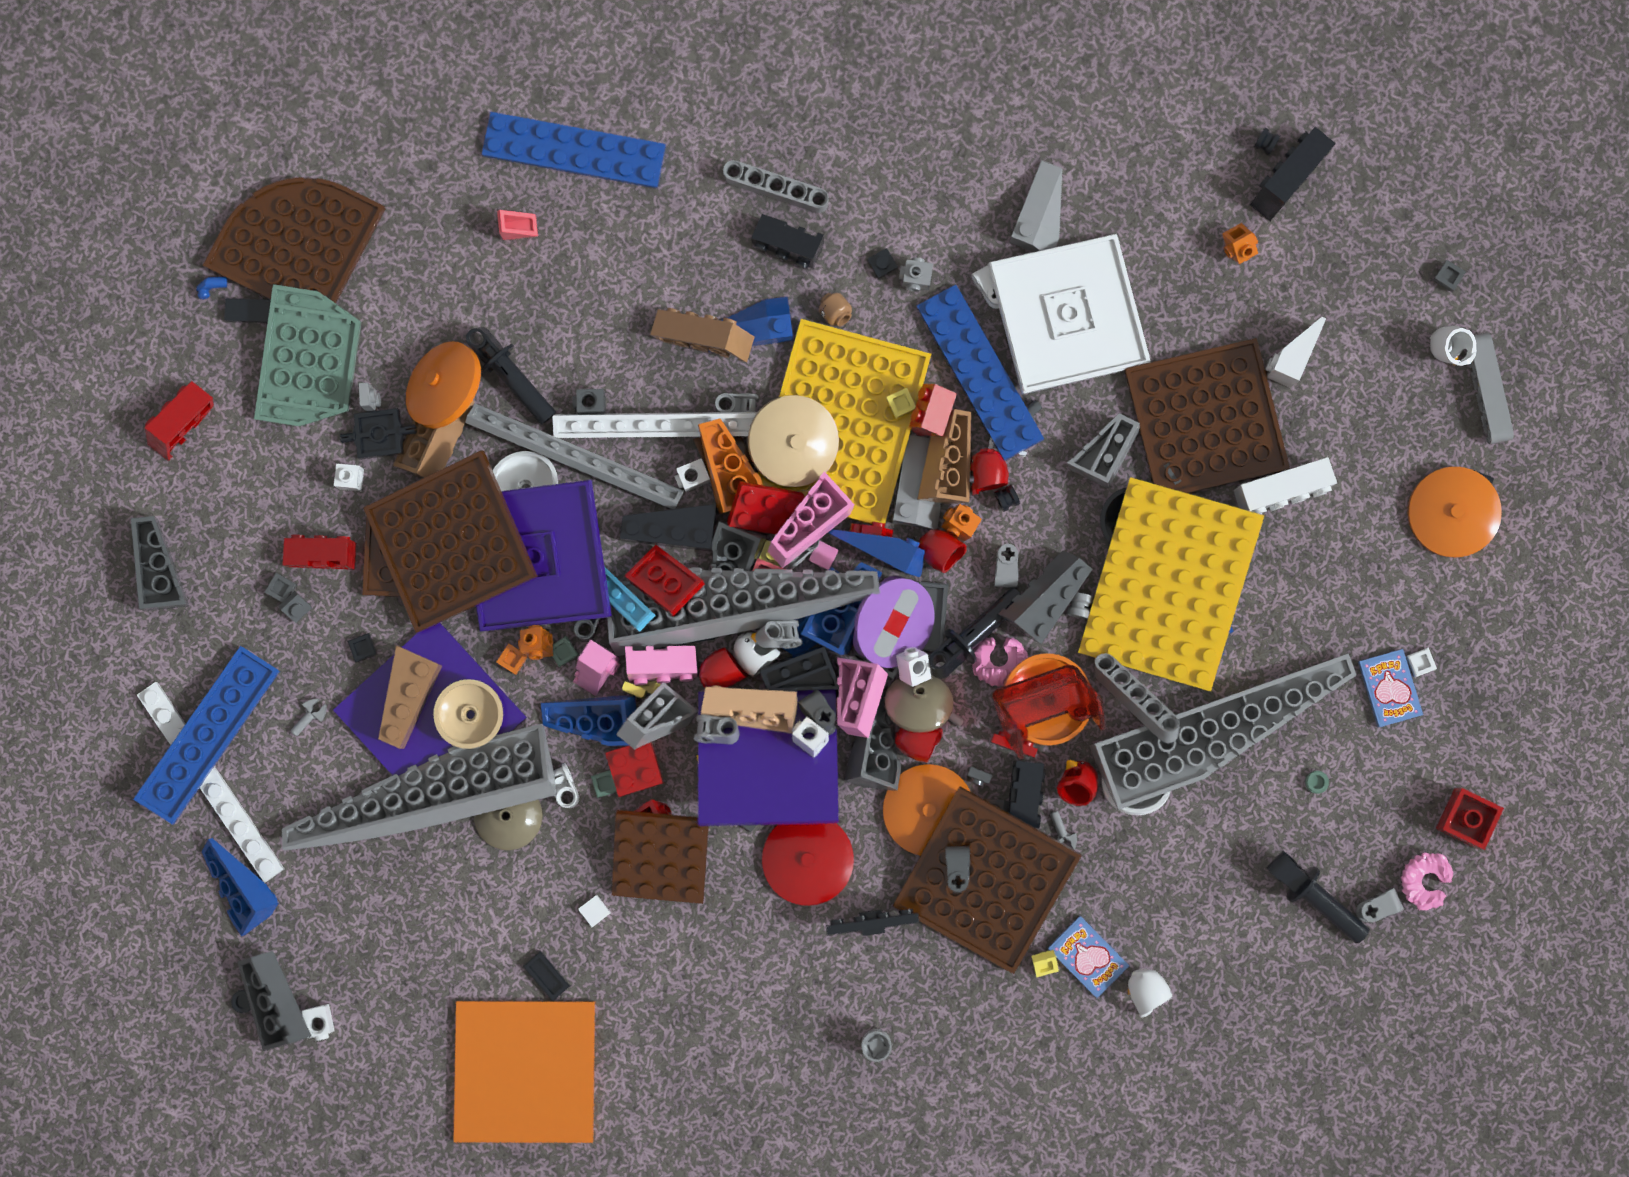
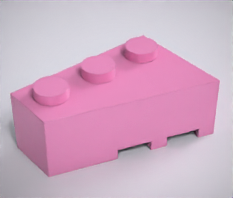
(661, 664)
(595, 667)
(859, 695)

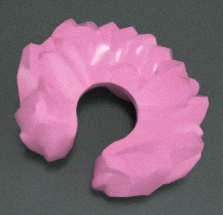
(993, 674)
(1413, 877)

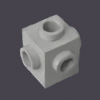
(922, 280)

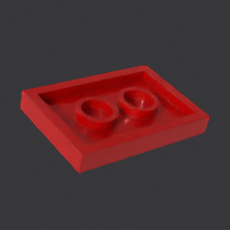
(762, 507)
(664, 580)

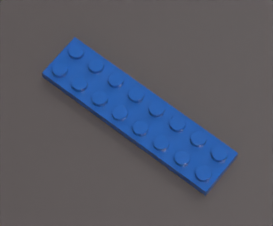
(573, 150)
(980, 372)
(206, 735)

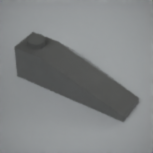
(736, 547)
(874, 758)

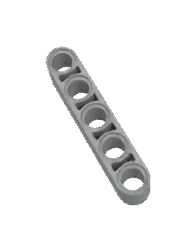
(768, 178)
(1490, 391)
(1138, 707)

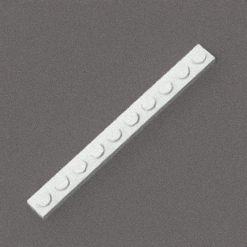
(646, 424)
(215, 789)

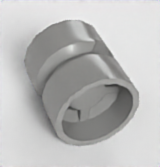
(876, 1045)

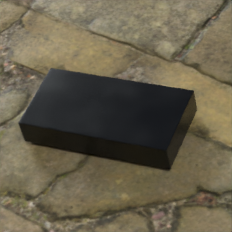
(247, 310)
(546, 976)

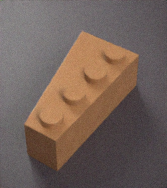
(702, 333)
(948, 463)
(407, 693)

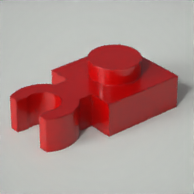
(875, 529)

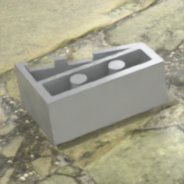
(1106, 452)
(657, 717)

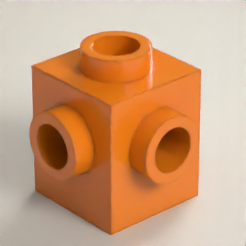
(1240, 243)
(960, 522)
(536, 642)

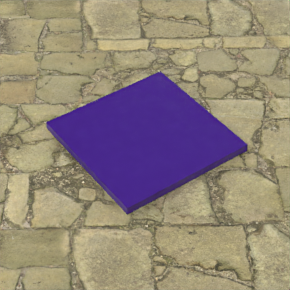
(566, 552)
(365, 705)
(768, 777)

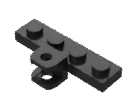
(872, 922)

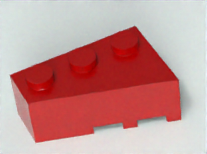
(177, 419)
(319, 552)

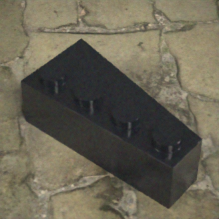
(1291, 173)

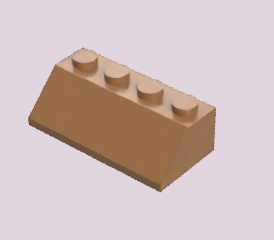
(430, 448)

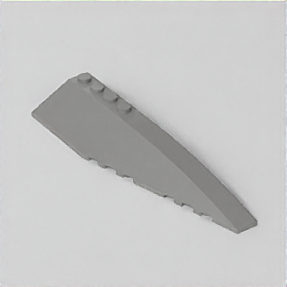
(740, 603)

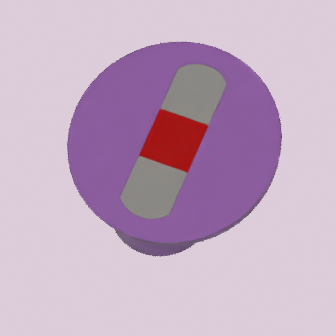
(893, 621)

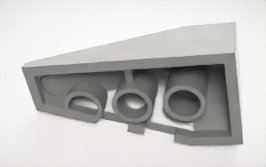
(1040, 217)
(908, 509)

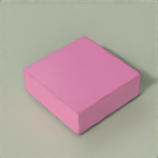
(823, 555)

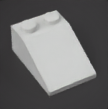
(1291, 361)

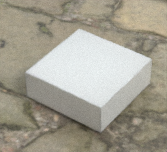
(1421, 662)
(594, 911)

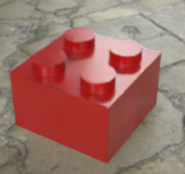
(634, 769)
(1469, 818)

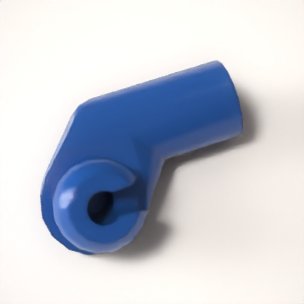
(208, 284)

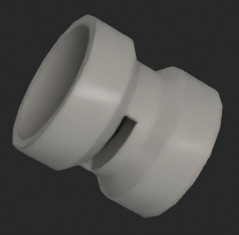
(1080, 606)

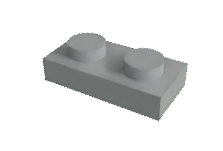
(368, 397)

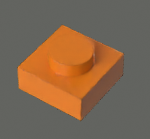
(512, 659)

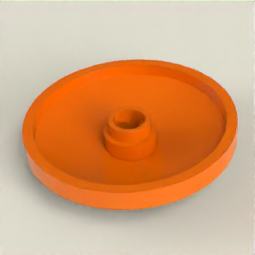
(443, 385)
(1454, 512)
(1056, 729)
(919, 804)

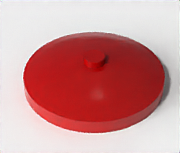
(807, 862)

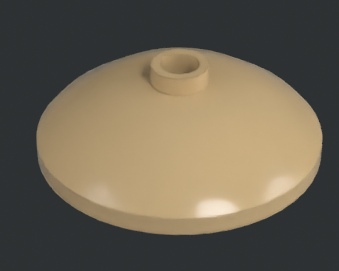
(452, 711)

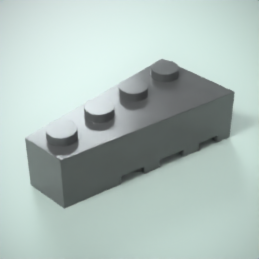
(155, 568)
(1047, 597)
(272, 1002)

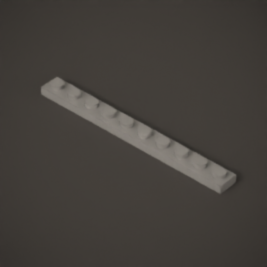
(574, 456)

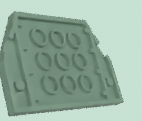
(306, 358)

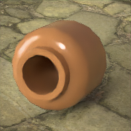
(835, 309)

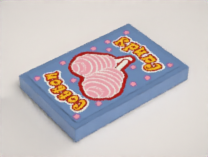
(1390, 688)
(1088, 957)

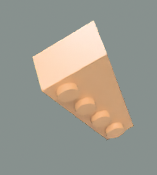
(752, 707)

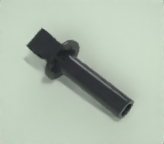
(497, 359)
(960, 646)
(1303, 885)

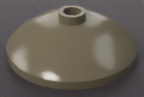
(919, 711)
(512, 833)

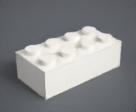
(1286, 486)

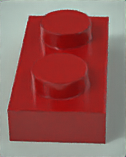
(1000, 740)

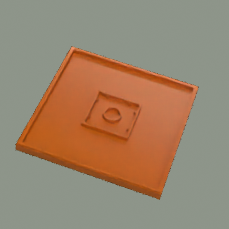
(524, 1071)

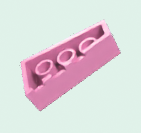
(812, 519)

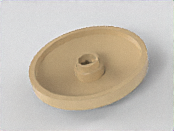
(793, 440)

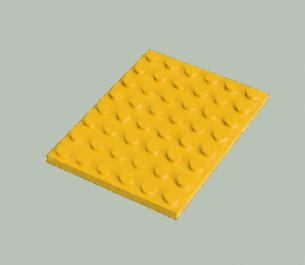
(852, 380)
(1171, 583)

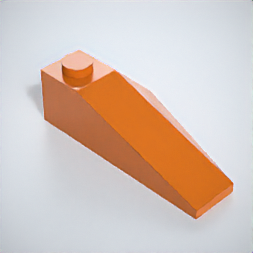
(725, 463)

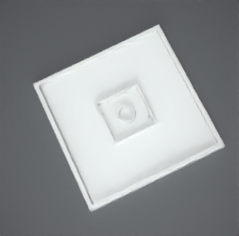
(1068, 313)

